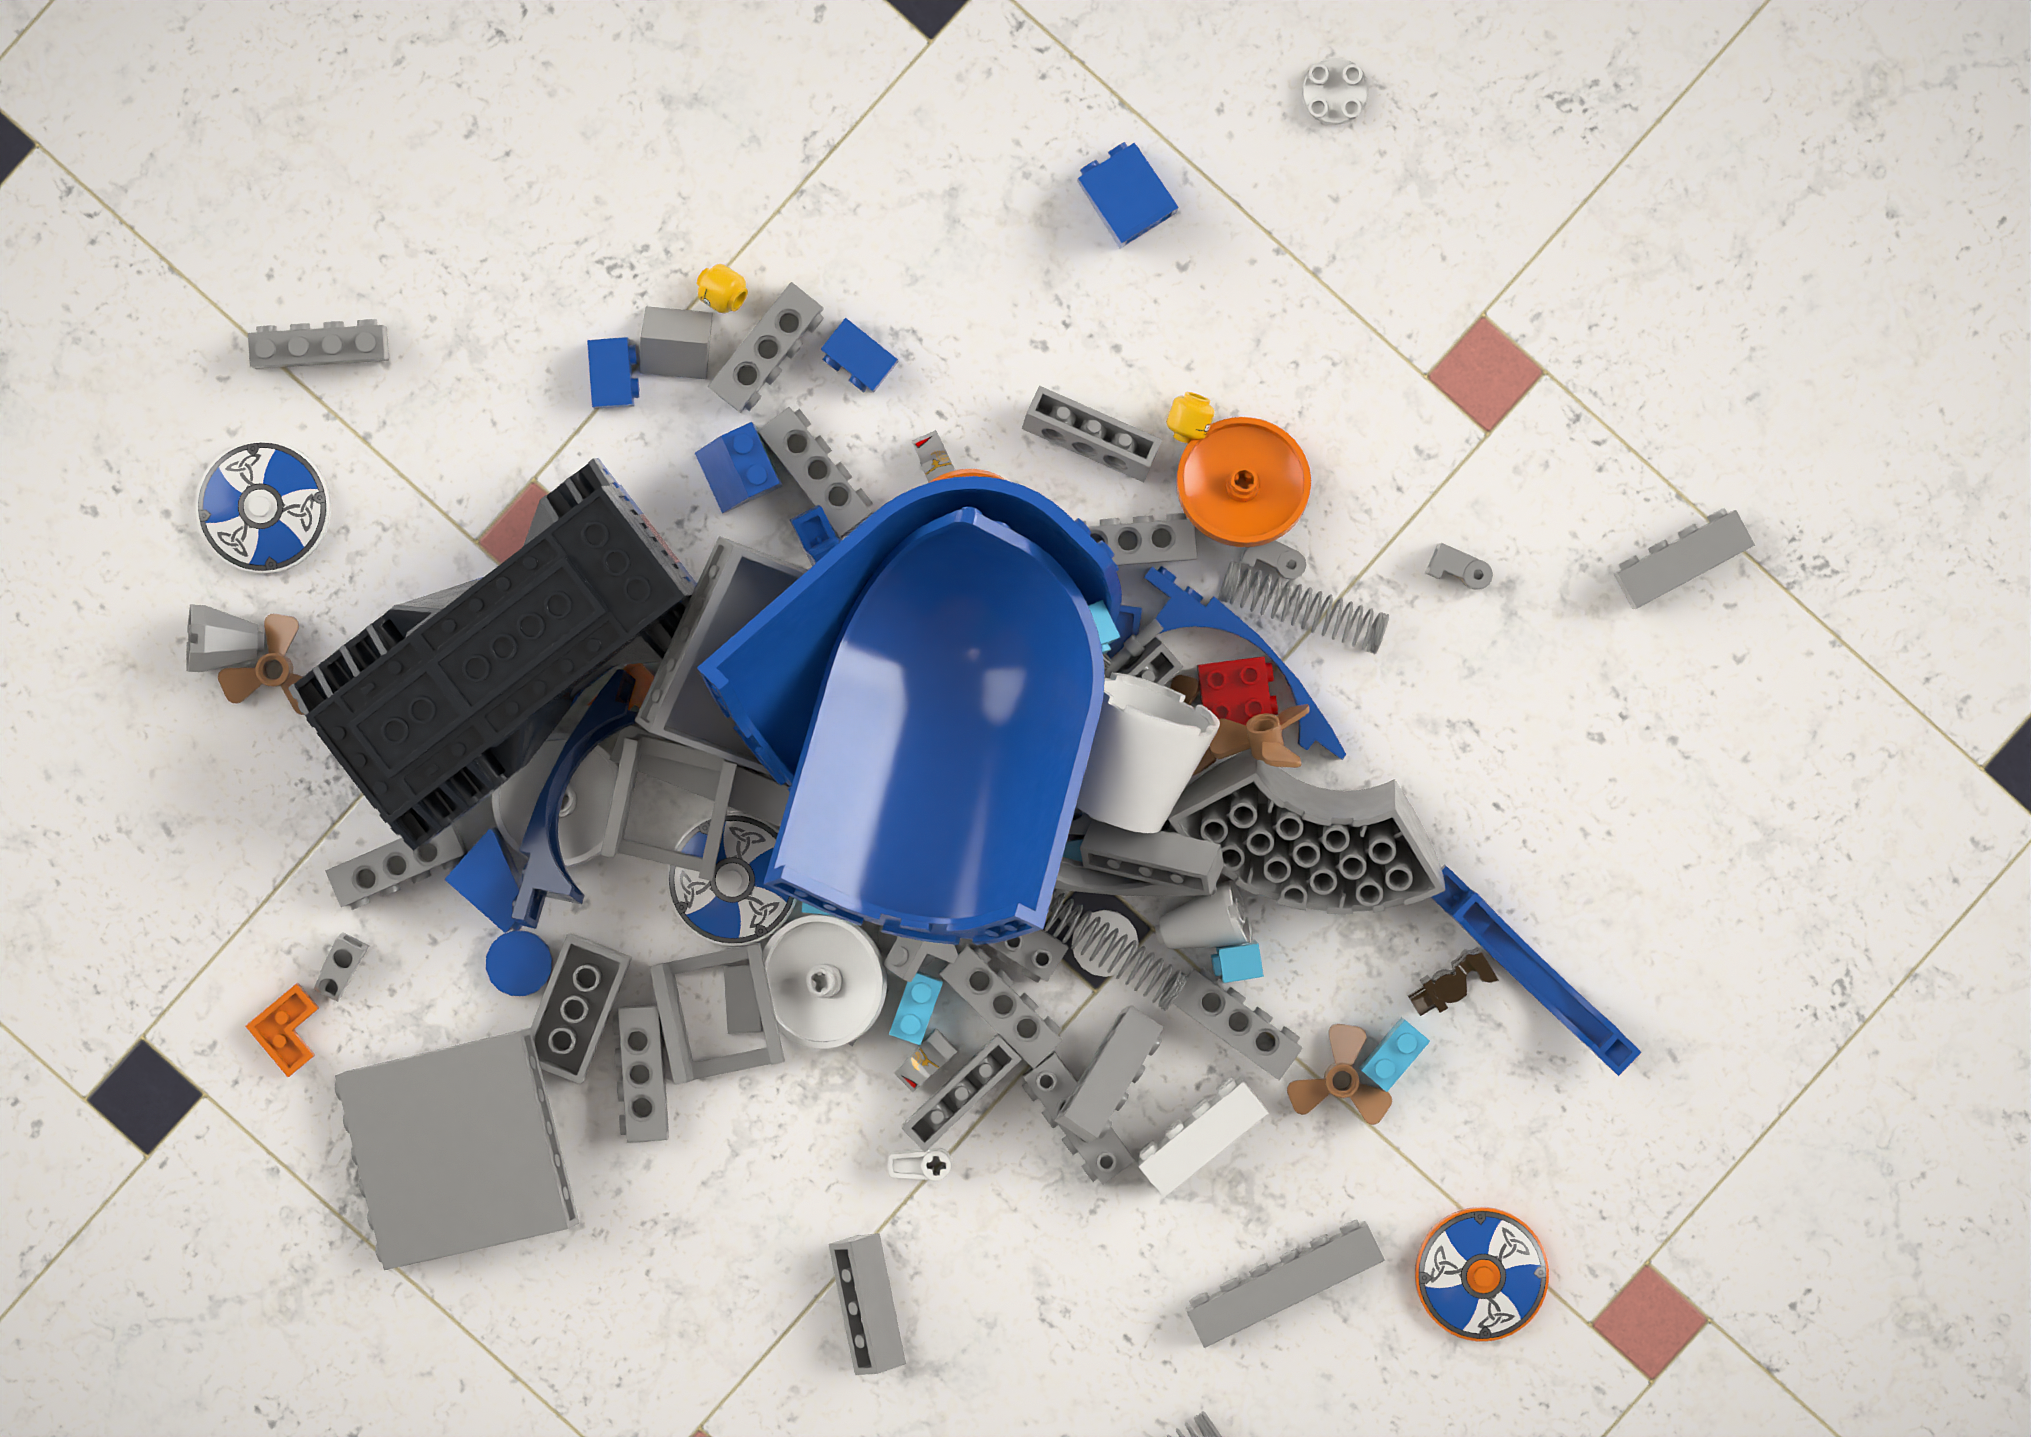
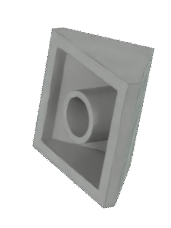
(675, 342)

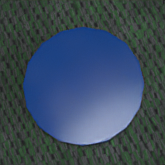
(519, 963)

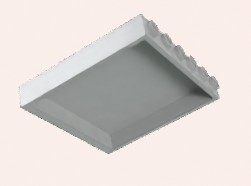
(728, 596)
(456, 1149)

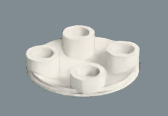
(1335, 91)

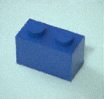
(858, 356)
(612, 372)

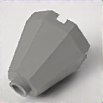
(219, 639)

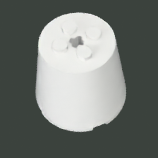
(1142, 753)

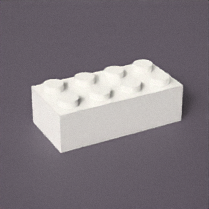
(1202, 1136)

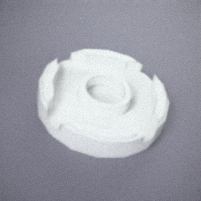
(1116, 921)

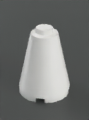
(1207, 921)

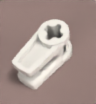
(914, 1164)

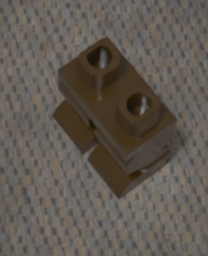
(1451, 985)

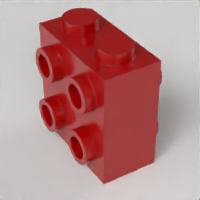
(1237, 688)

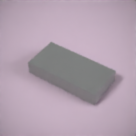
(741, 1000)

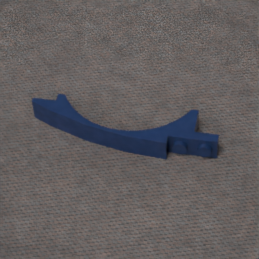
(545, 871)

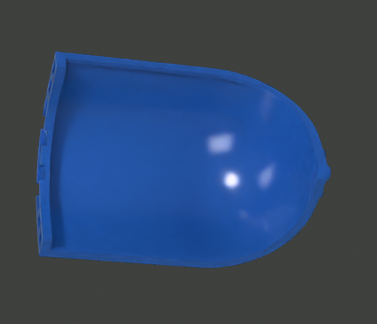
(777, 661)
(947, 741)

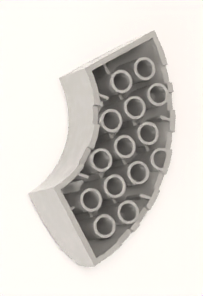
(1310, 841)

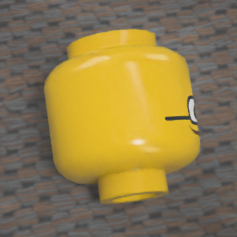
(722, 288)
(1190, 417)

